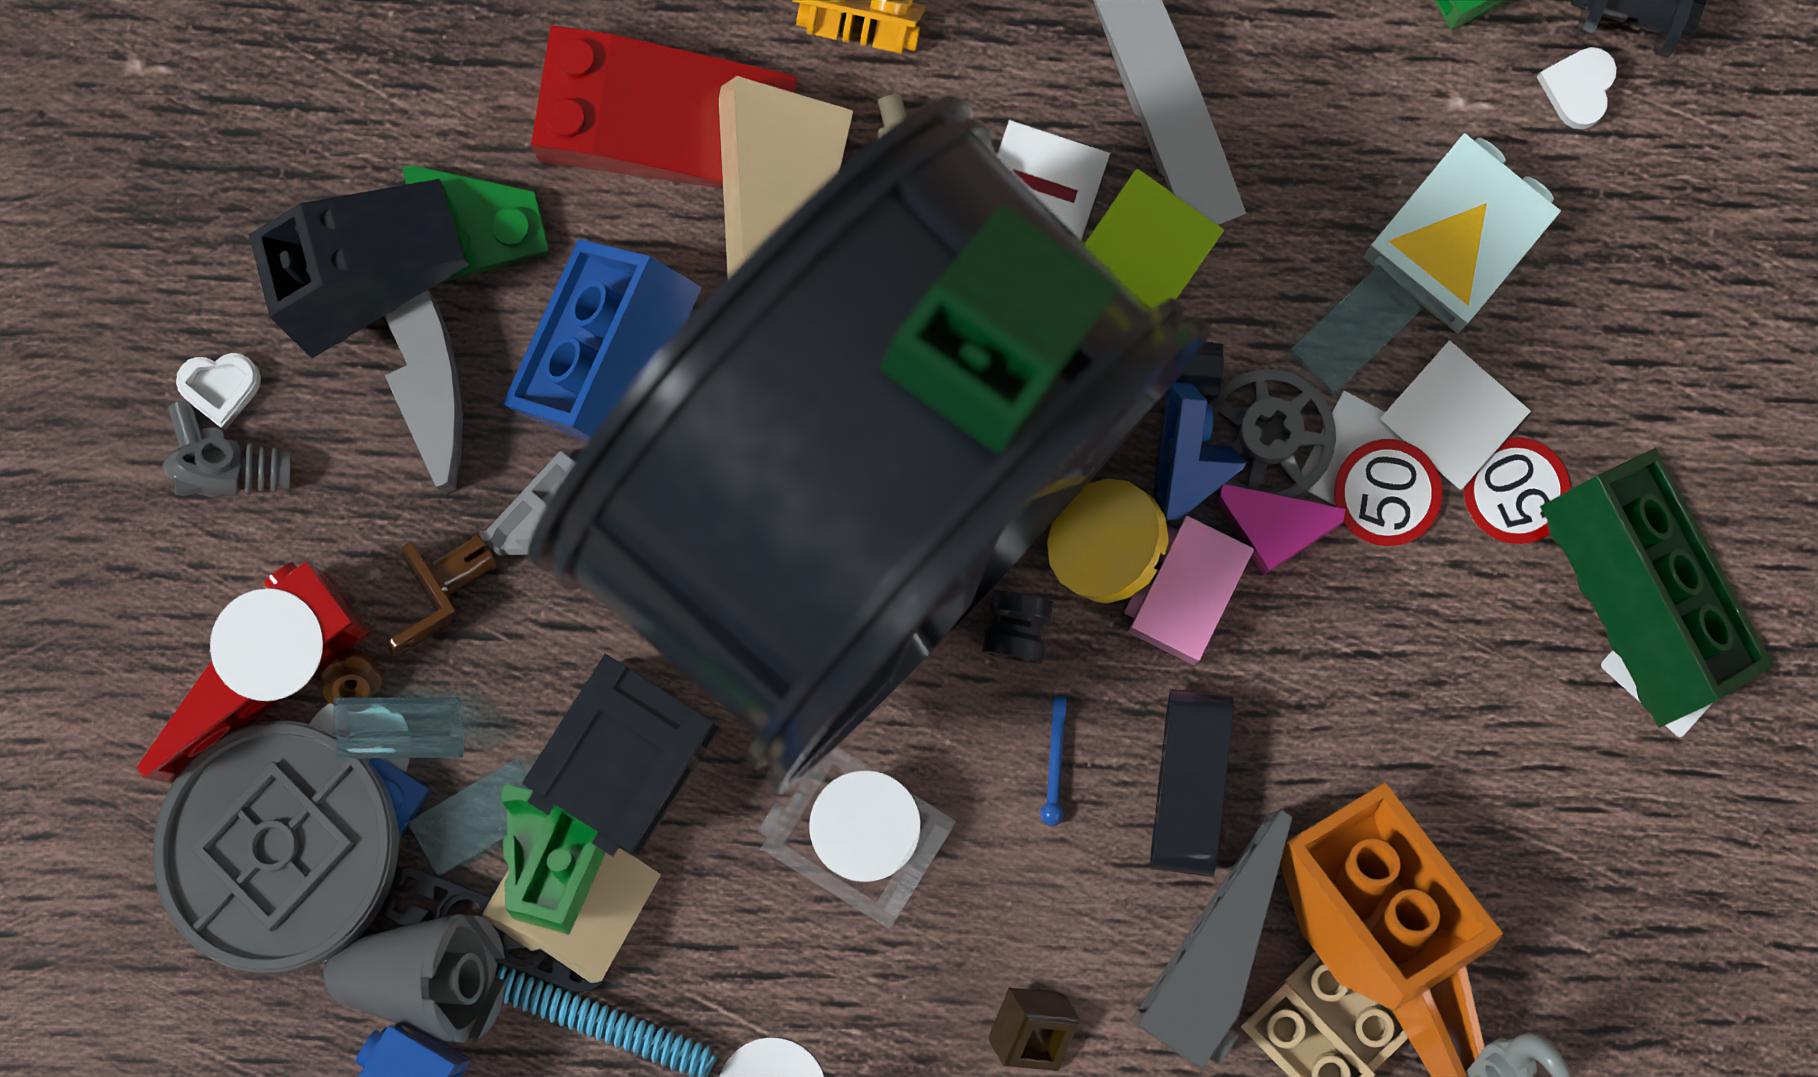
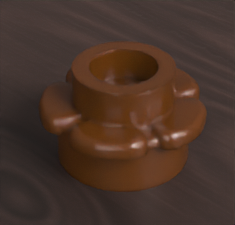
(350, 666)

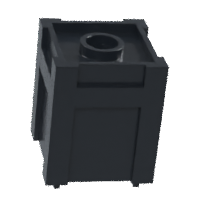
(619, 757)

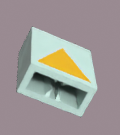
(1463, 231)

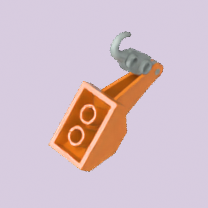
(1401, 931)

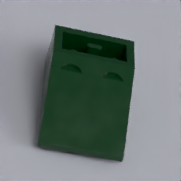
(998, 328)

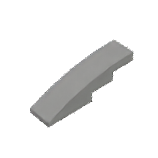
(1170, 106)

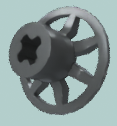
(1275, 429)

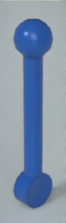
(1052, 812)

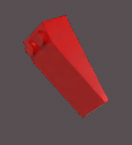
(635, 106)
(215, 709)

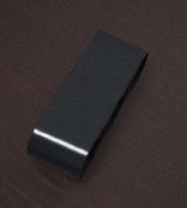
(1191, 782)

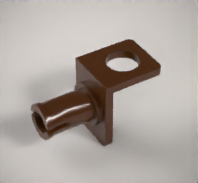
(438, 582)

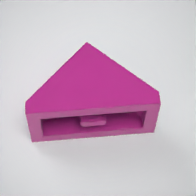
(1275, 523)

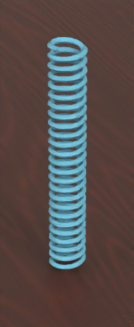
(648, 1048)

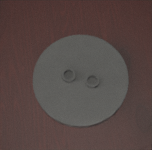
(275, 848)

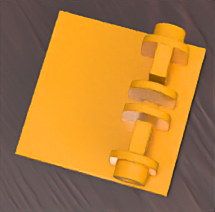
(894, 28)

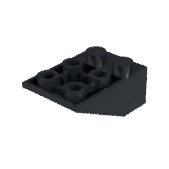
(354, 259)

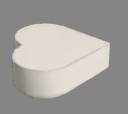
(1579, 86)
(219, 387)

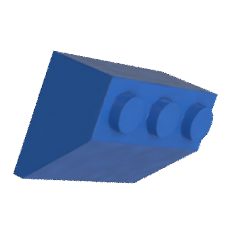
(598, 336)

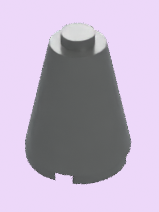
(424, 976)

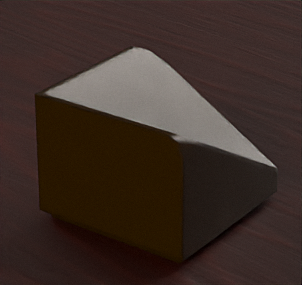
(1033, 1029)

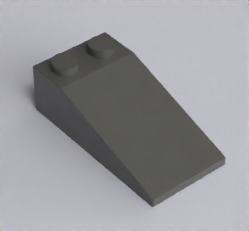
(1209, 972)

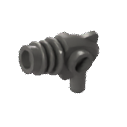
(216, 465)

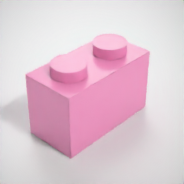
(1188, 590)

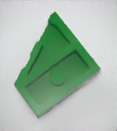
(494, 220)
(547, 862)

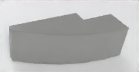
(429, 387)

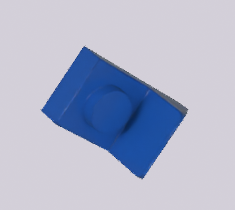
(1185, 467)

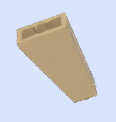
(773, 157)

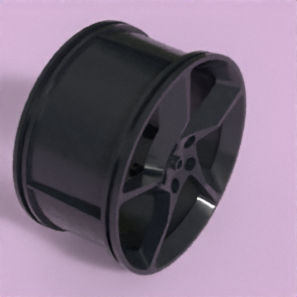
(795, 508)

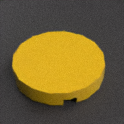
(1108, 541)

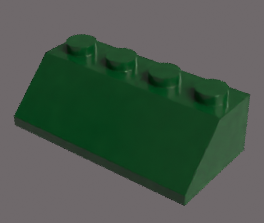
(1656, 587)

